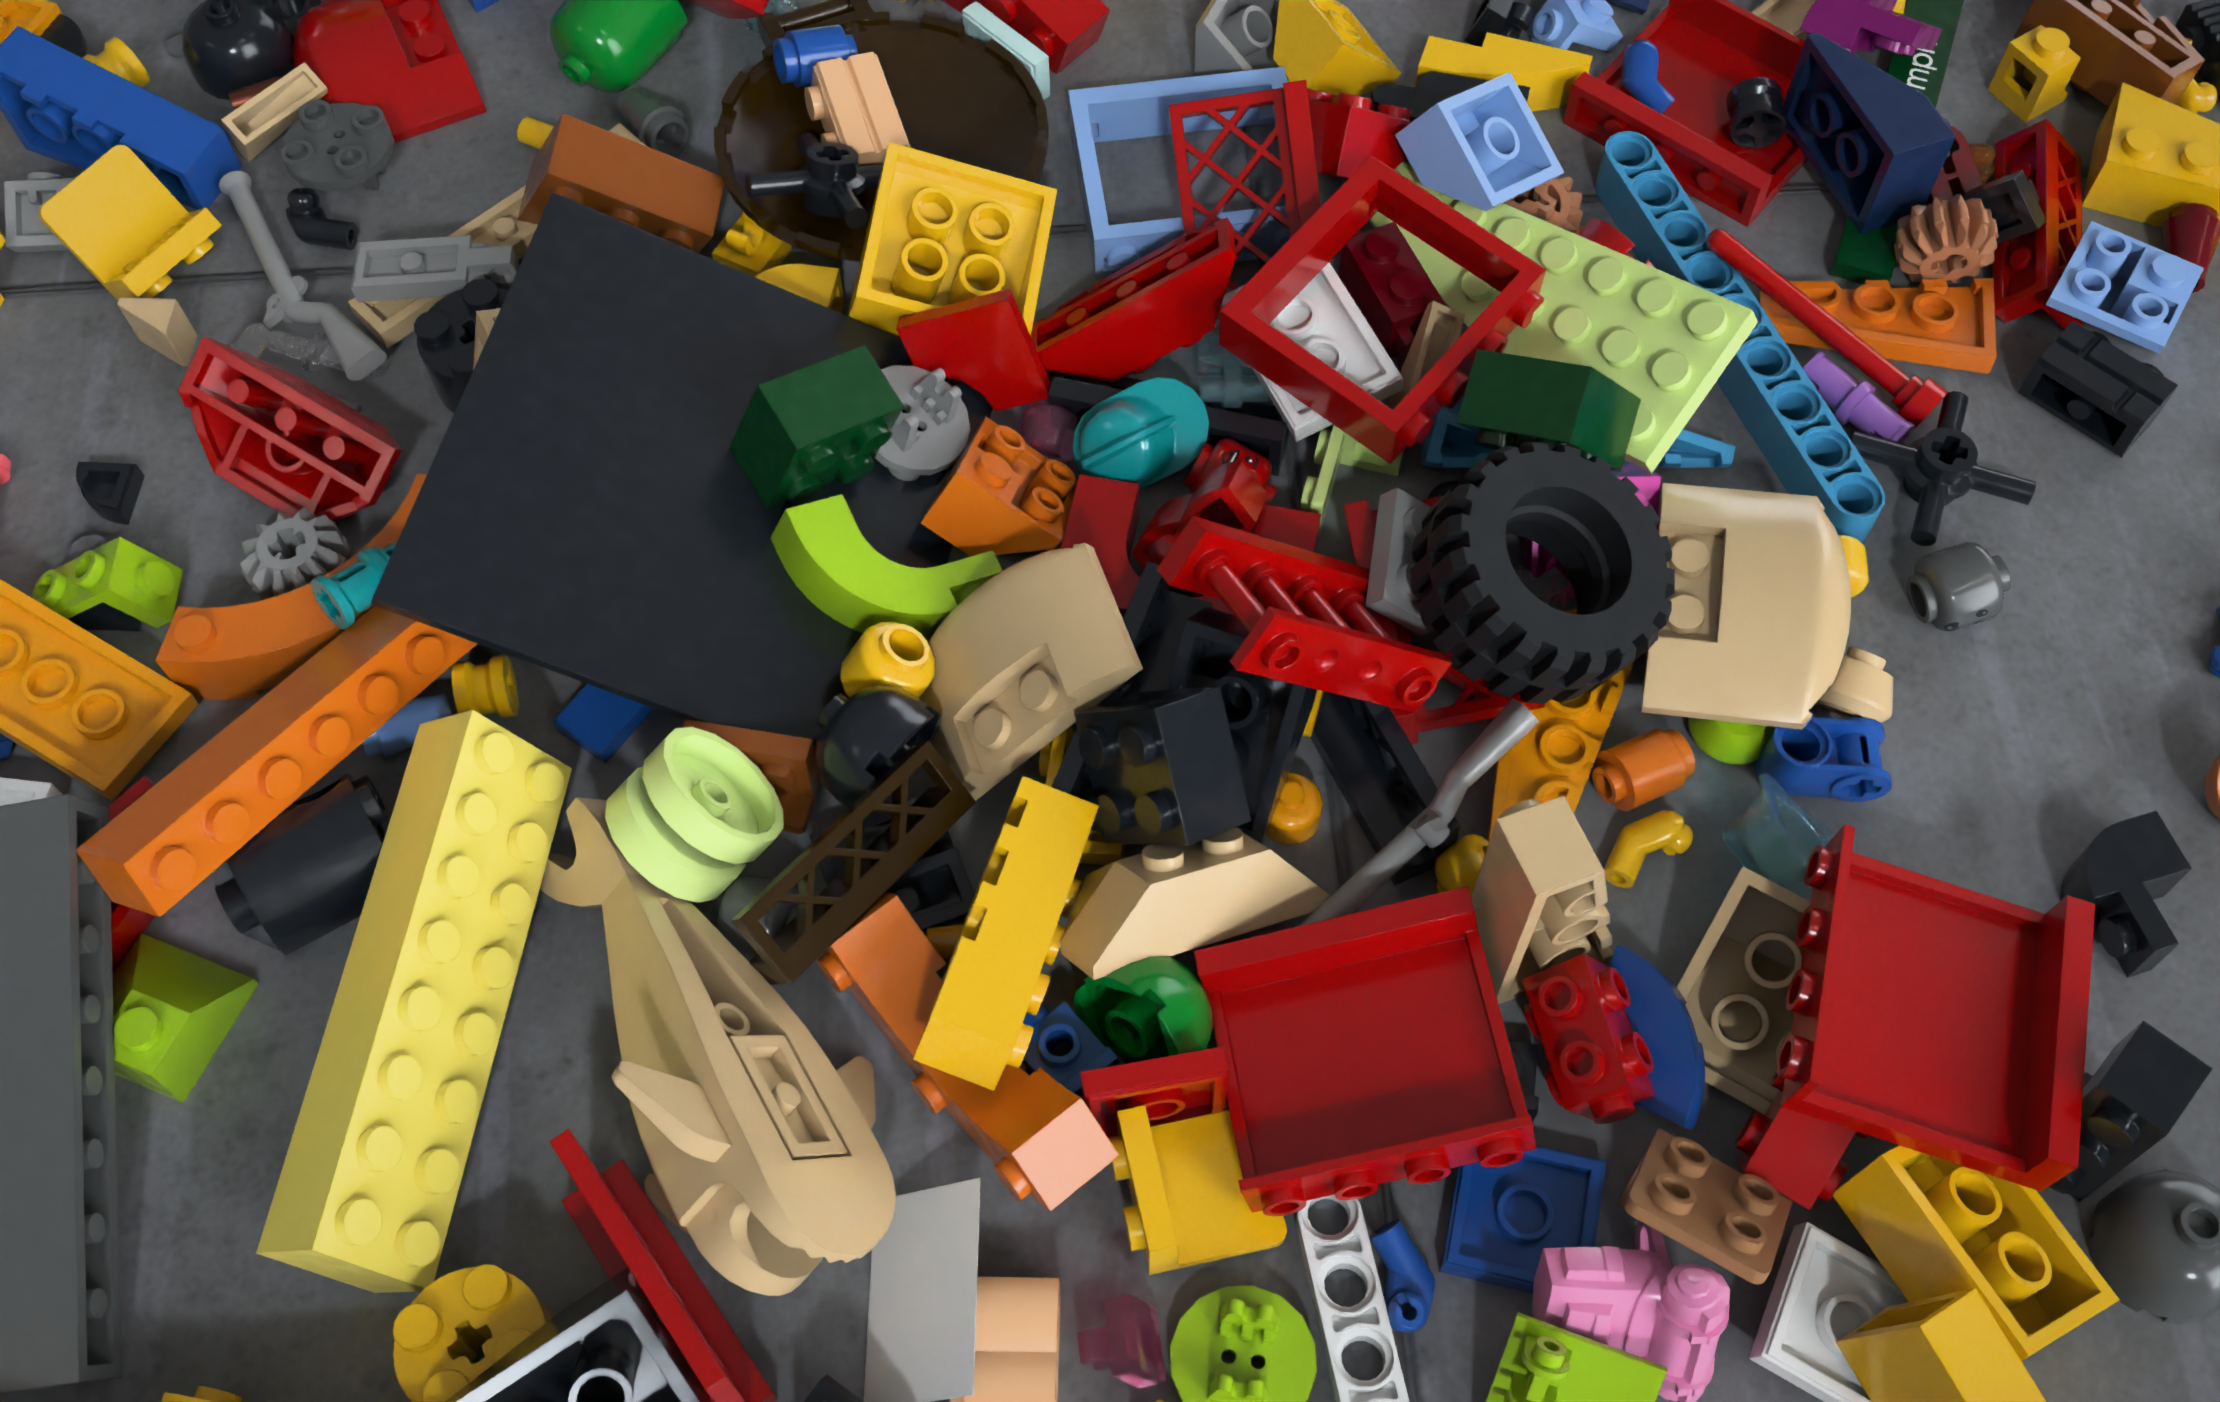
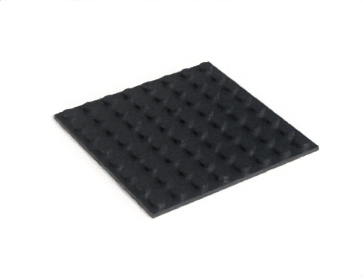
(596, 492)

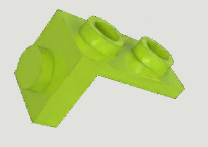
(117, 576)

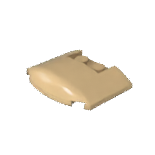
(1753, 607)
(1024, 661)

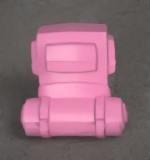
(1638, 1306)

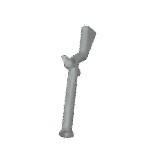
(353, 348)
(1432, 823)

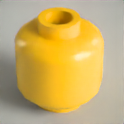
(890, 656)

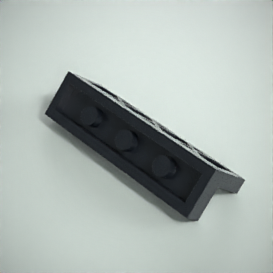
(1252, 425)
(1155, 627)
(1377, 774)

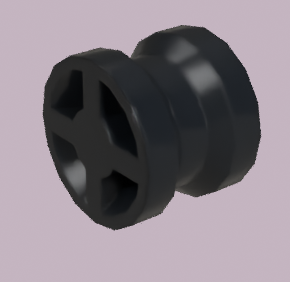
(1756, 113)

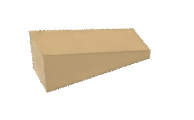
(272, 111)
(1435, 335)

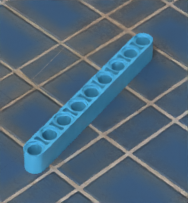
(1764, 377)

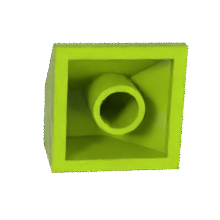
(172, 1015)

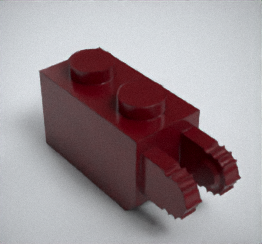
(1387, 286)

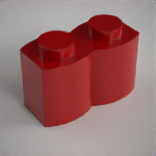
(1223, 496)

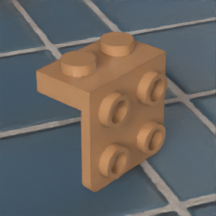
(1707, 1206)

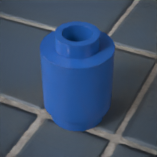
(803, 48)

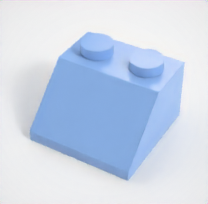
(1480, 146)

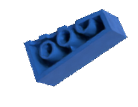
(81, 111)

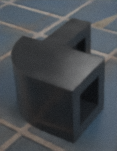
(2122, 876)

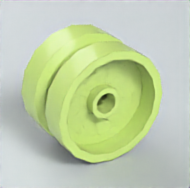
(694, 815)

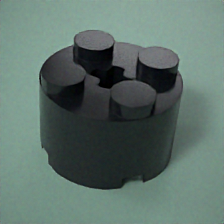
(448, 337)

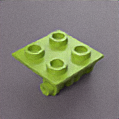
(1562, 1366)

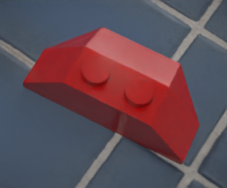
(1141, 309)
(284, 435)

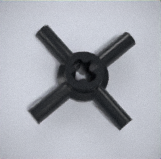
(828, 180)
(1941, 468)

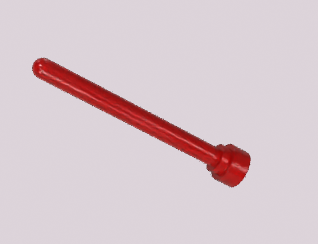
(1911, 395)

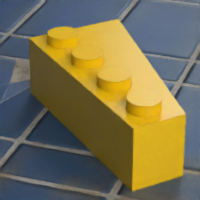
(2152, 159)

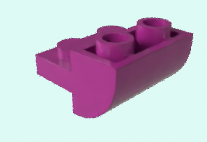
(1869, 24)

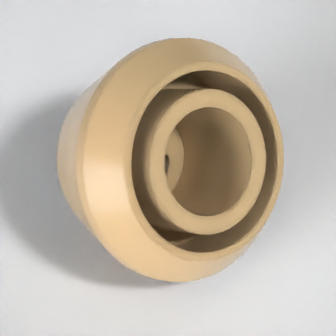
(1860, 688)

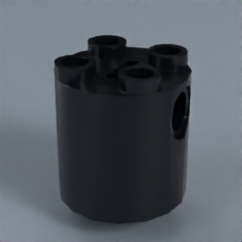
(306, 867)

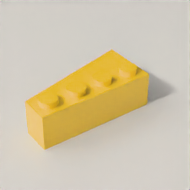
(1009, 937)

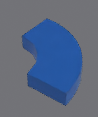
(1666, 1026)

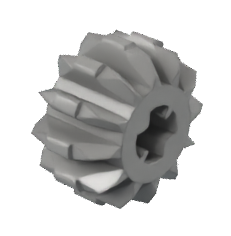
(292, 553)

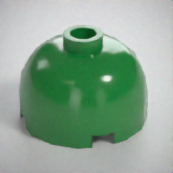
(1147, 1009)

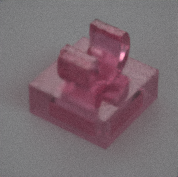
(1127, 1344)

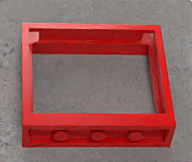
(1369, 190)

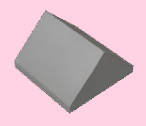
(1236, 36)

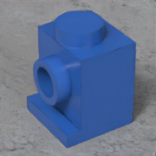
(1051, 1030)

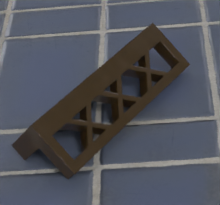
(866, 872)

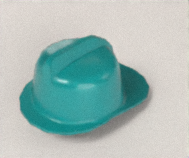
(1142, 432)

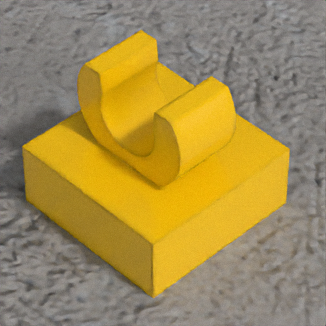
(750, 248)

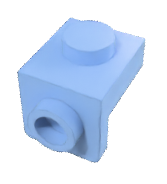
(1575, 21)

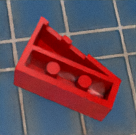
(1054, 26)

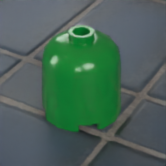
(614, 40)

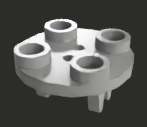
(933, 408)

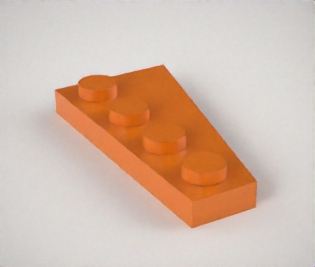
(1904, 324)

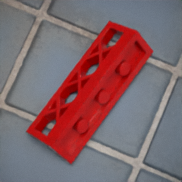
(2032, 264)

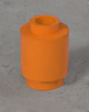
(1643, 768)

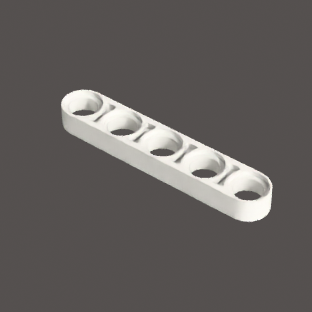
(1360, 1322)

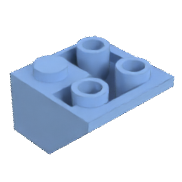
(2125, 287)

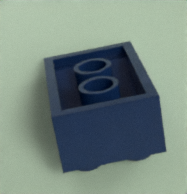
(1865, 133)

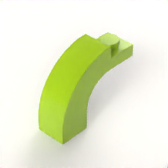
(857, 583)

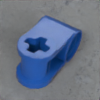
(1835, 759)

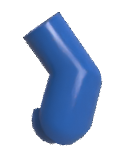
(1641, 76)

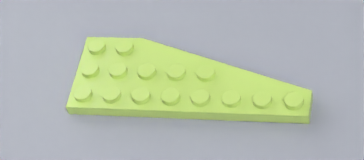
(1603, 313)

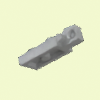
(428, 267)

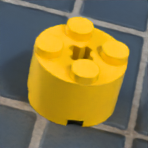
(452, 1319)

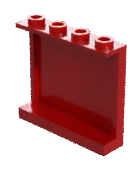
(1702, 55)
(1940, 1017)
(1364, 1053)

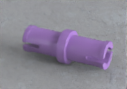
(1856, 401)

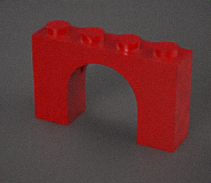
(1107, 518)

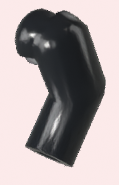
(312, 224)

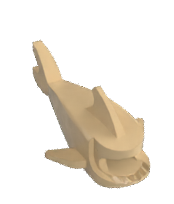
(730, 1092)

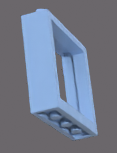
(1141, 112)

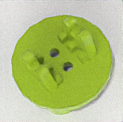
(1249, 1326)

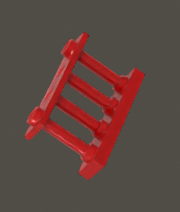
(1301, 616)

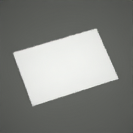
(925, 1298)

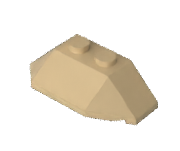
(1182, 901)

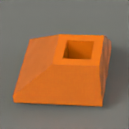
(1002, 496)

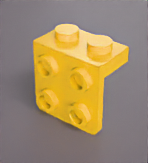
(126, 225)
(1187, 1192)

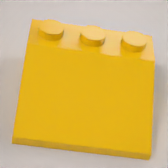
(948, 237)

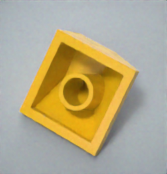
(1329, 49)

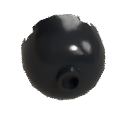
(236, 45)
(869, 737)

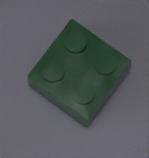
(1548, 402)
(815, 427)

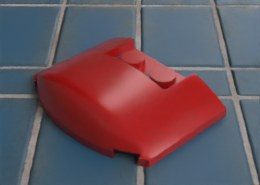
(389, 58)

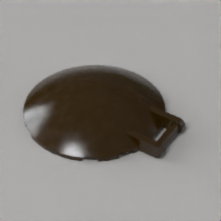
(949, 91)

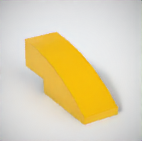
(1538, 66)

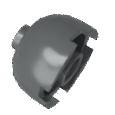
(2161, 1244)

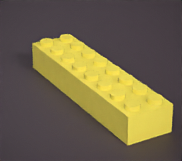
(418, 1011)

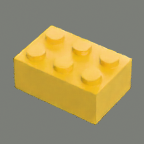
(1962, 1230)

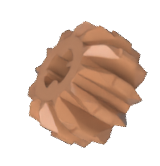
(1946, 239)

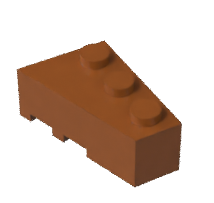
(2119, 45)
(624, 183)

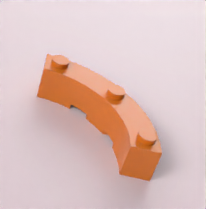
(259, 643)
(1029, 1125)

